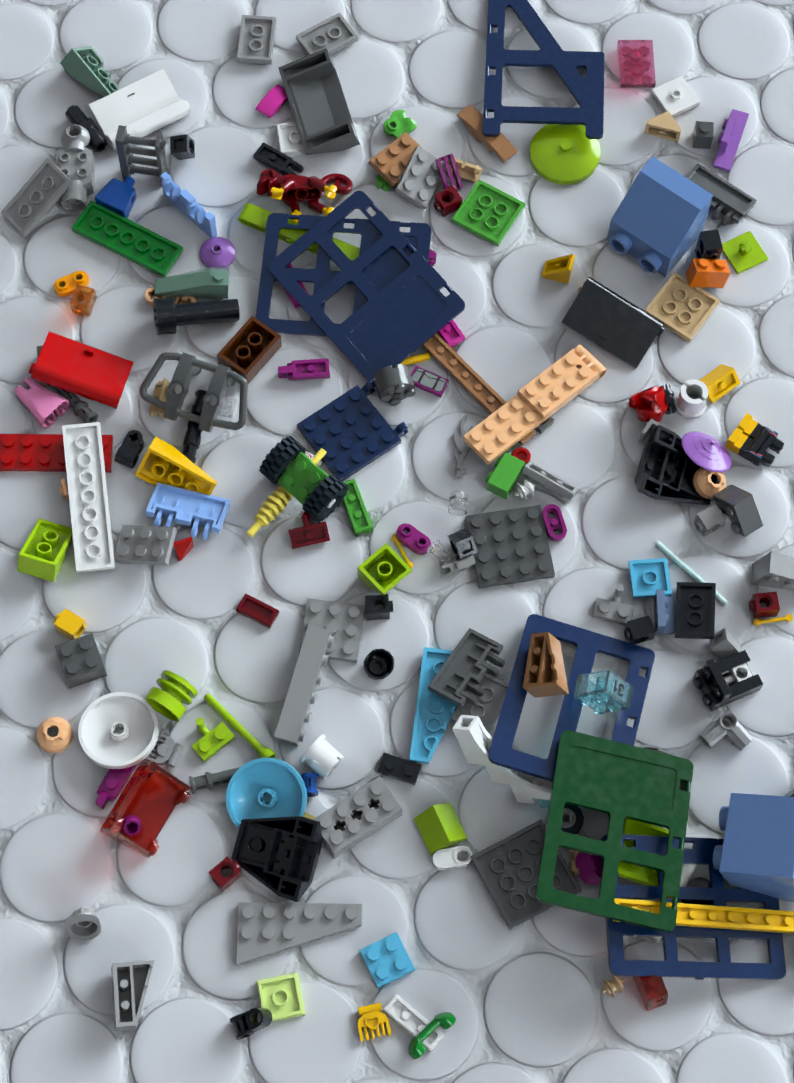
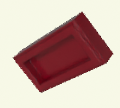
(257, 611)

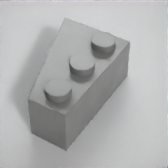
(774, 571)
(128, 992)

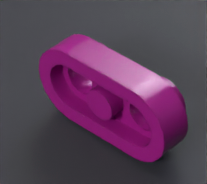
(554, 524)
(412, 539)

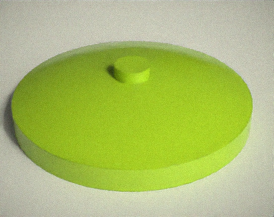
(564, 154)

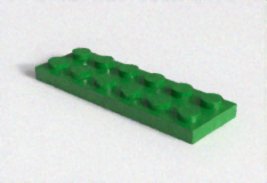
(127, 239)

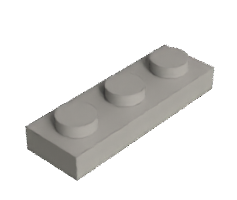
(549, 481)

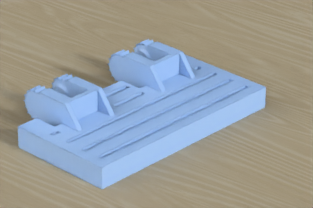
(187, 204)
(185, 506)

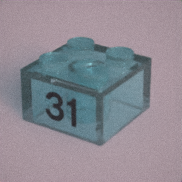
(603, 692)

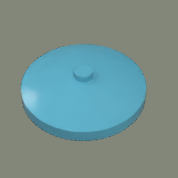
(265, 791)

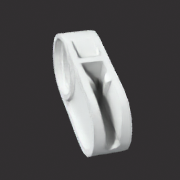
(447, 858)

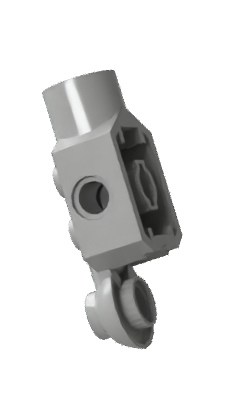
(78, 165)

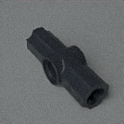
(77, 116)

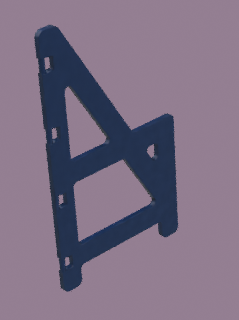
(586, 89)

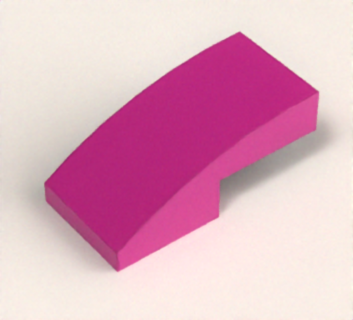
(272, 101)

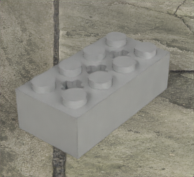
(358, 804)

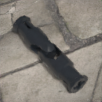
(193, 434)

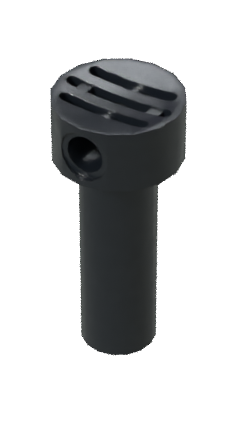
(169, 315)

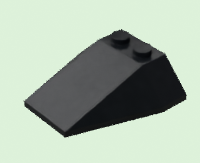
(667, 471)
(280, 852)

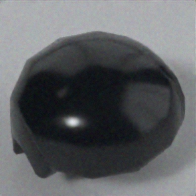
(378, 664)

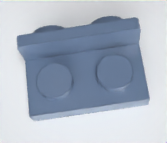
(663, 613)

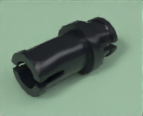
(669, 401)

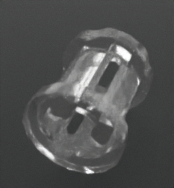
(444, 553)

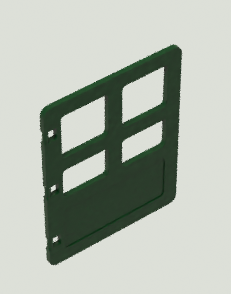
(623, 784)

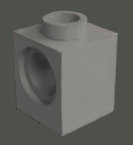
(709, 520)

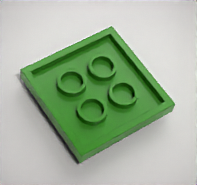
(488, 213)

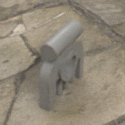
(165, 751)

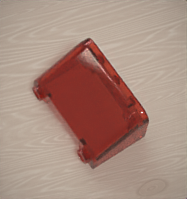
(150, 797)

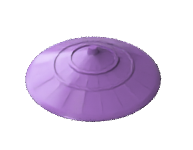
(706, 451)

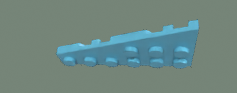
(432, 711)

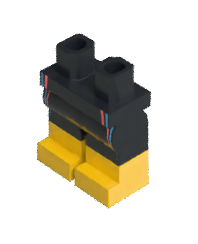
(754, 442)

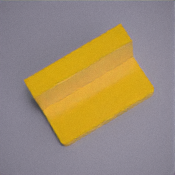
(720, 382)

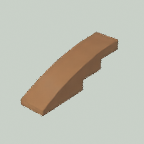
(474, 123)

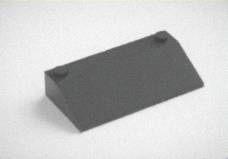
(318, 104)

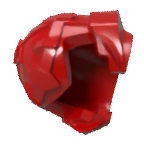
(649, 404)

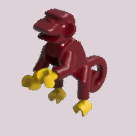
(299, 188)

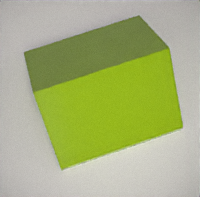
(440, 827)

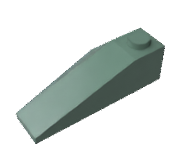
(88, 69)
(201, 283)

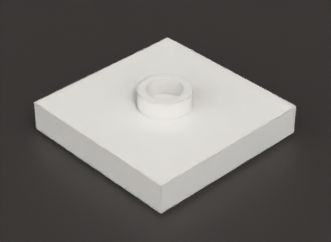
(675, 96)

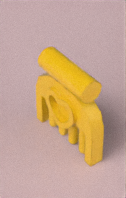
(372, 1019)

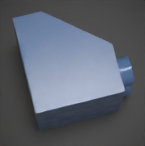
(659, 218)
(758, 844)

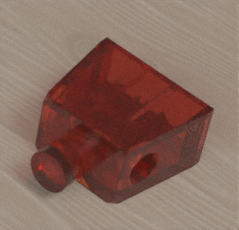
(651, 989)

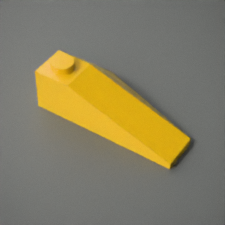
(170, 467)

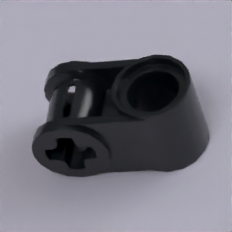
(129, 452)
(247, 1022)

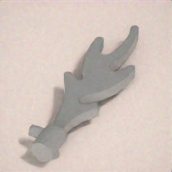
(462, 449)

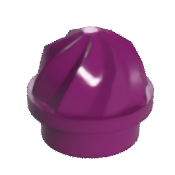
(131, 825)

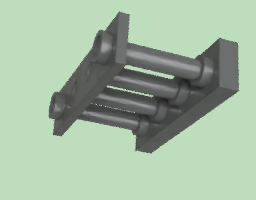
(127, 159)

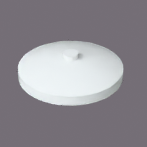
(118, 730)

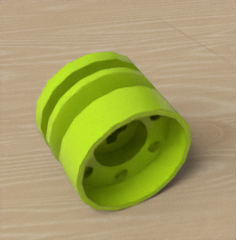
(172, 694)

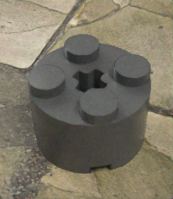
(394, 384)

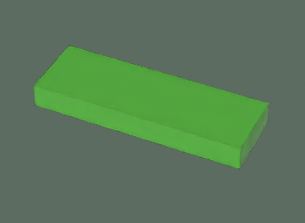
(356, 509)

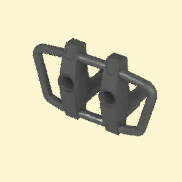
(188, 366)

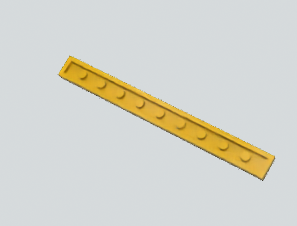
(721, 916)

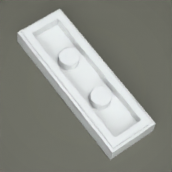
(411, 1021)

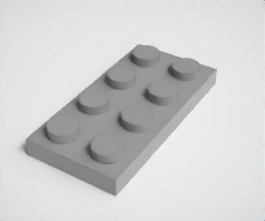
(36, 197)

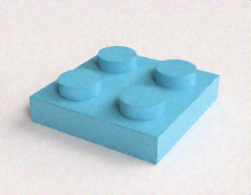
(649, 576)
(387, 960)

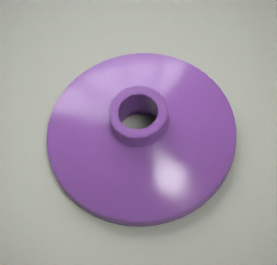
(220, 258)

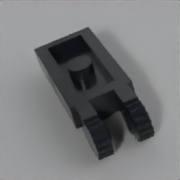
(277, 160)

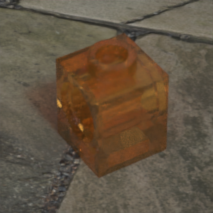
(83, 294)

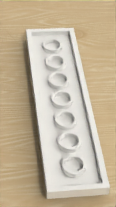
(88, 497)

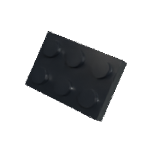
(695, 610)

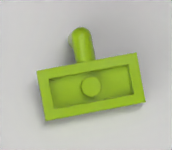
(212, 740)

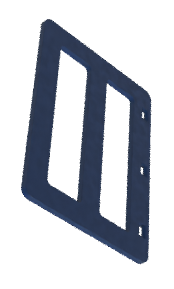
(587, 644)

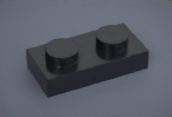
(399, 768)

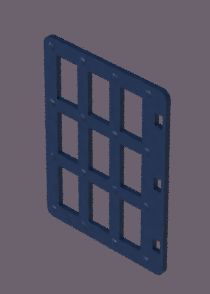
(703, 855)

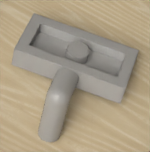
(613, 610)

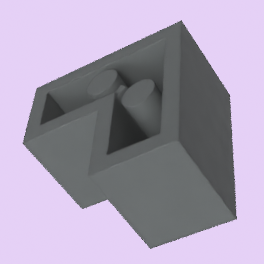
(740, 509)

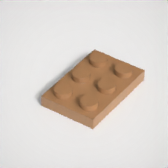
(393, 159)

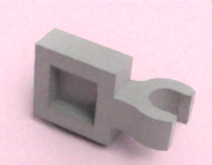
(457, 563)

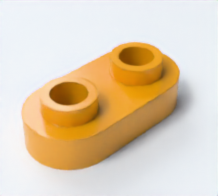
(70, 283)

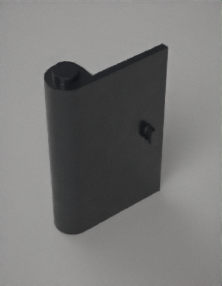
(612, 322)

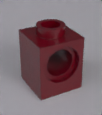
(450, 195)
(769, 599)
(224, 882)

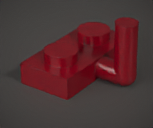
(308, 533)

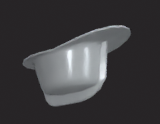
(83, 924)

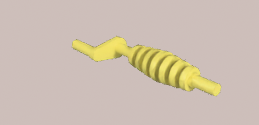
(276, 503)

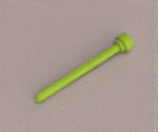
(263, 752)

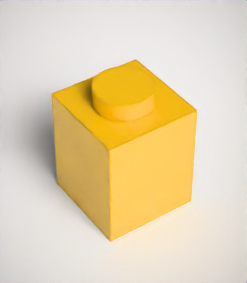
(69, 624)

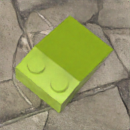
(45, 550)

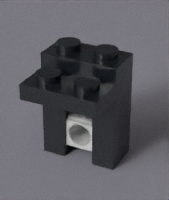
(716, 688)

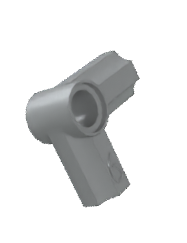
(717, 731)

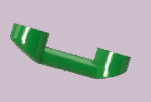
(416, 1048)

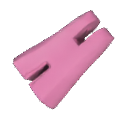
(42, 402)

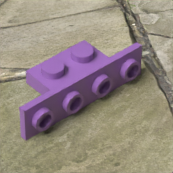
(730, 139)

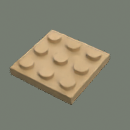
(682, 307)

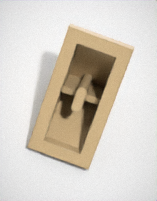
(663, 126)

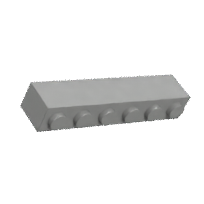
(303, 685)

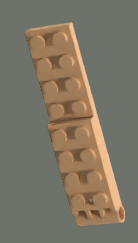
(534, 403)

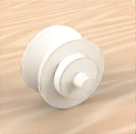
(525, 489)

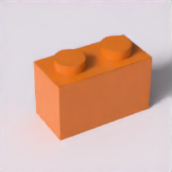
(707, 273)

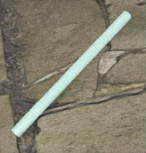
(688, 570)

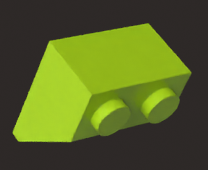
(383, 570)

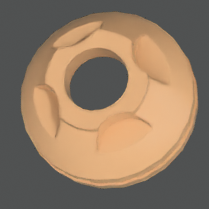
(704, 485)
(59, 742)

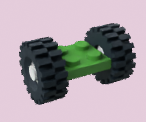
(303, 479)

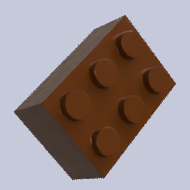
(250, 349)

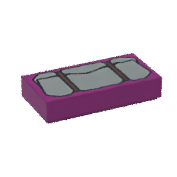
(429, 381)

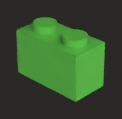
(505, 475)

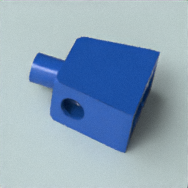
(118, 196)

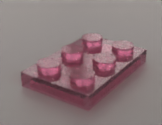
(636, 64)

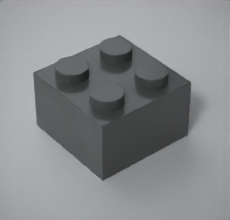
(80, 660)

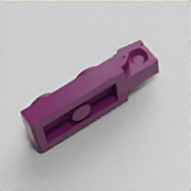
(305, 369)
(112, 785)

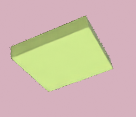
(281, 996)

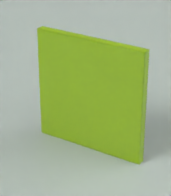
(744, 252)

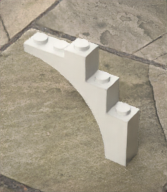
(476, 745)

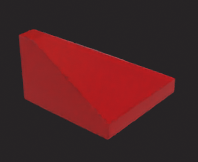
(183, 547)

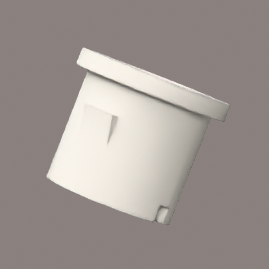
(690, 407)
(322, 757)

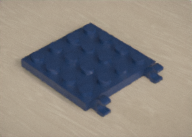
(350, 432)

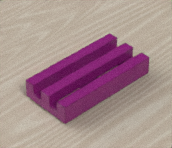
(454, 168)

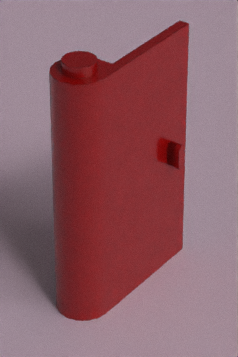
(81, 370)

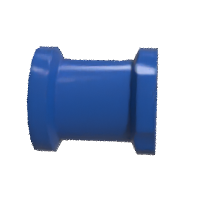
(312, 778)

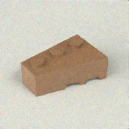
(545, 667)

